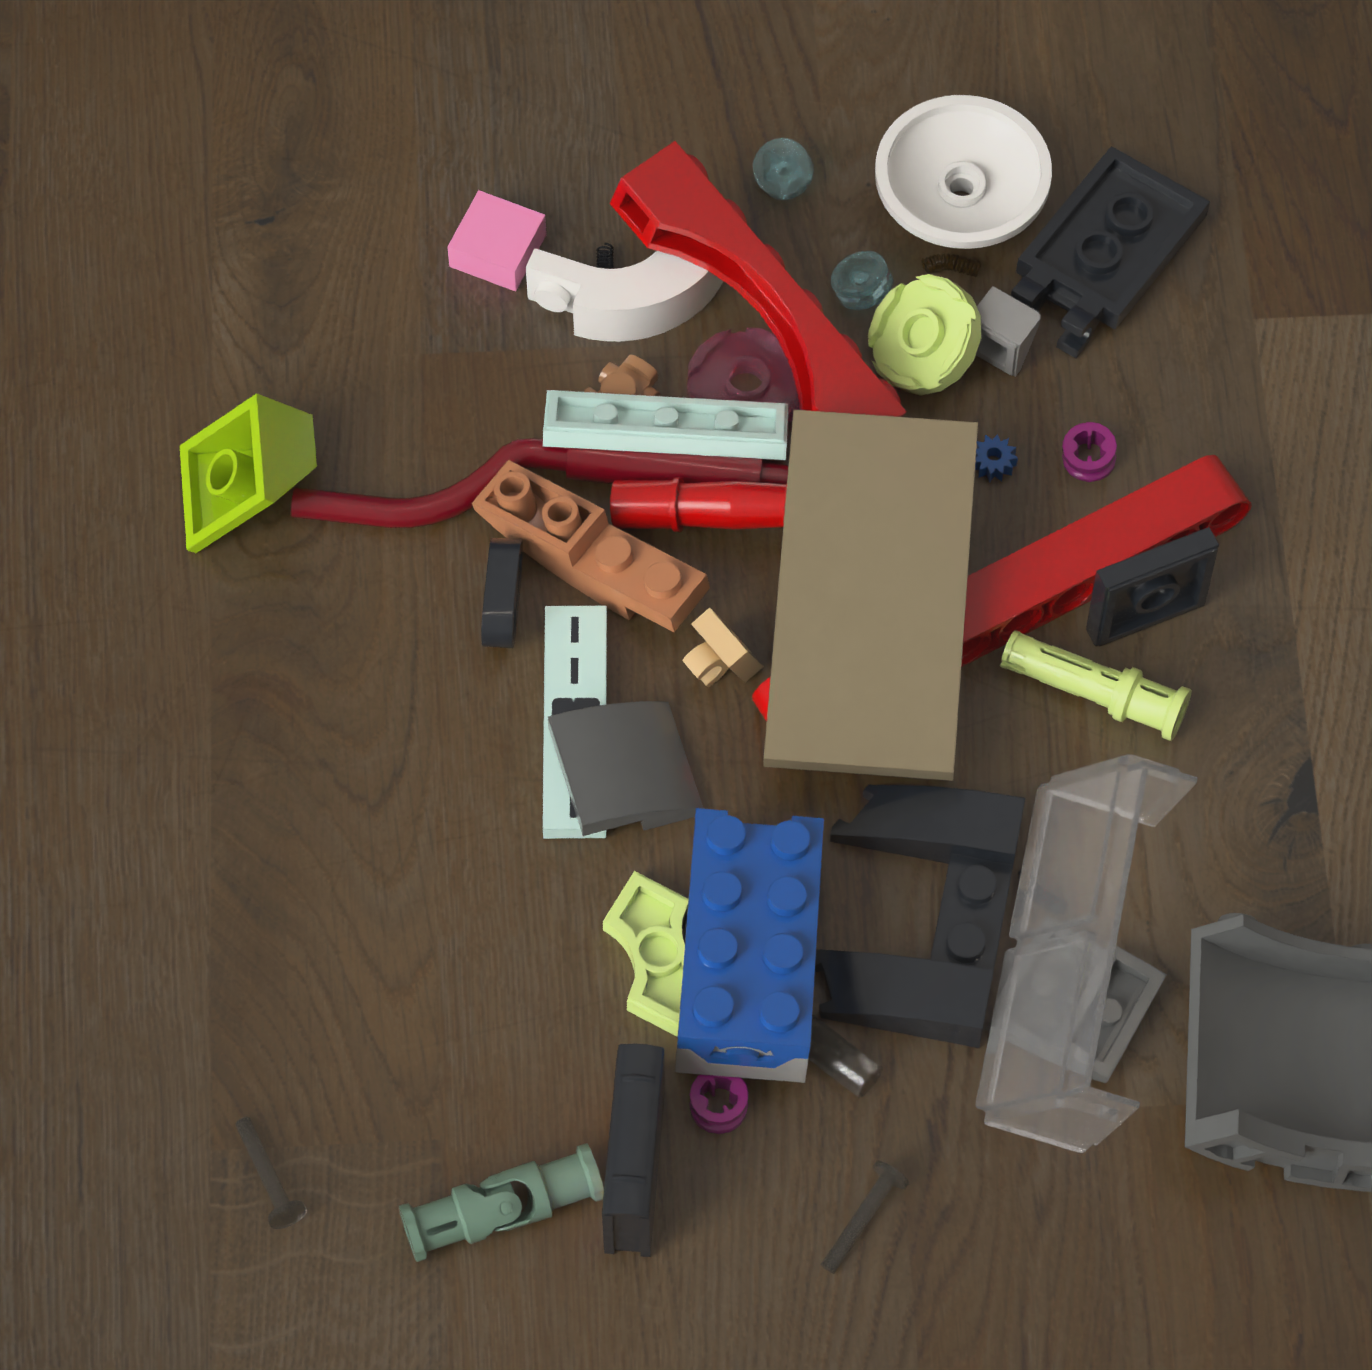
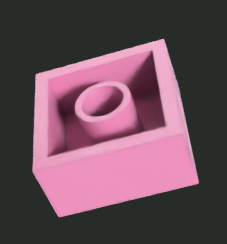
(496, 240)

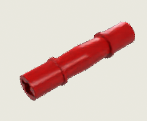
(701, 504)

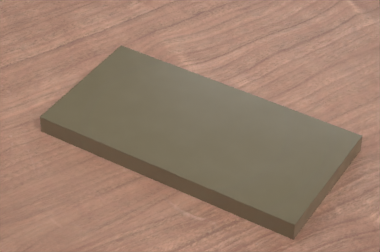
(871, 595)

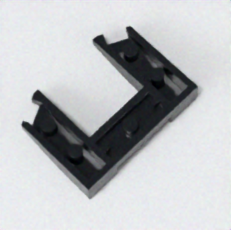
(950, 991)

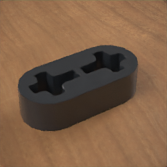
(502, 592)

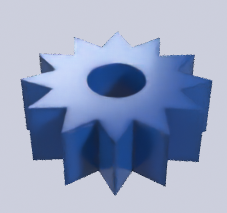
(997, 448)

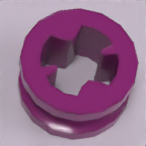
(1091, 434)
(728, 1119)

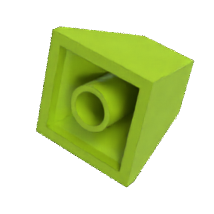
(243, 466)

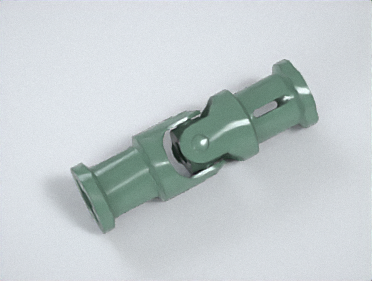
(477, 1211)

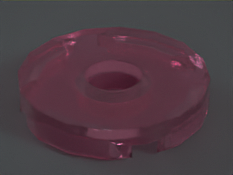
(738, 353)

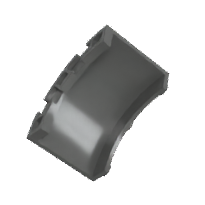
(1280, 1053)

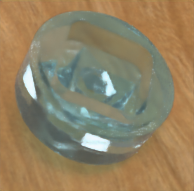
(783, 168)
(861, 280)

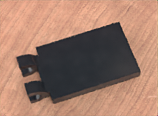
(1107, 246)

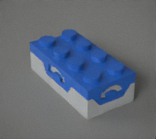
(750, 948)

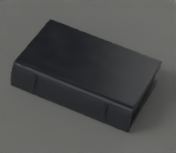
(633, 1149)

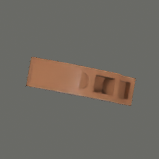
(588, 552)

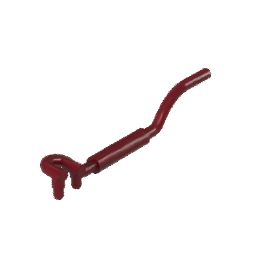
(579, 464)

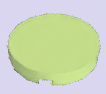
(925, 335)

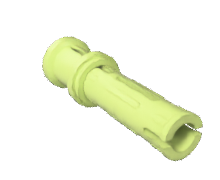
(1123, 693)

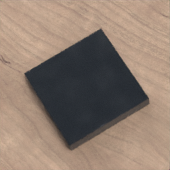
(1151, 587)

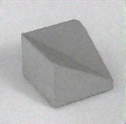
(1006, 331)

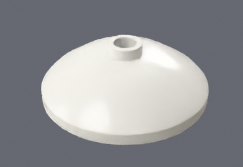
(968, 148)

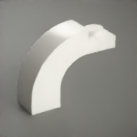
(621, 301)

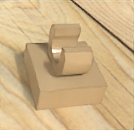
(719, 652)

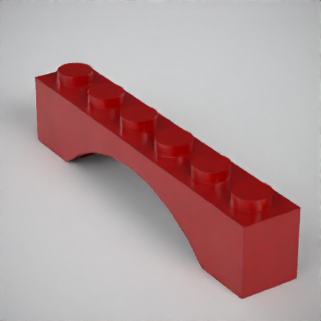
(684, 215)

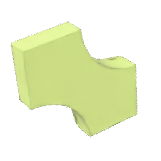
(649, 927)

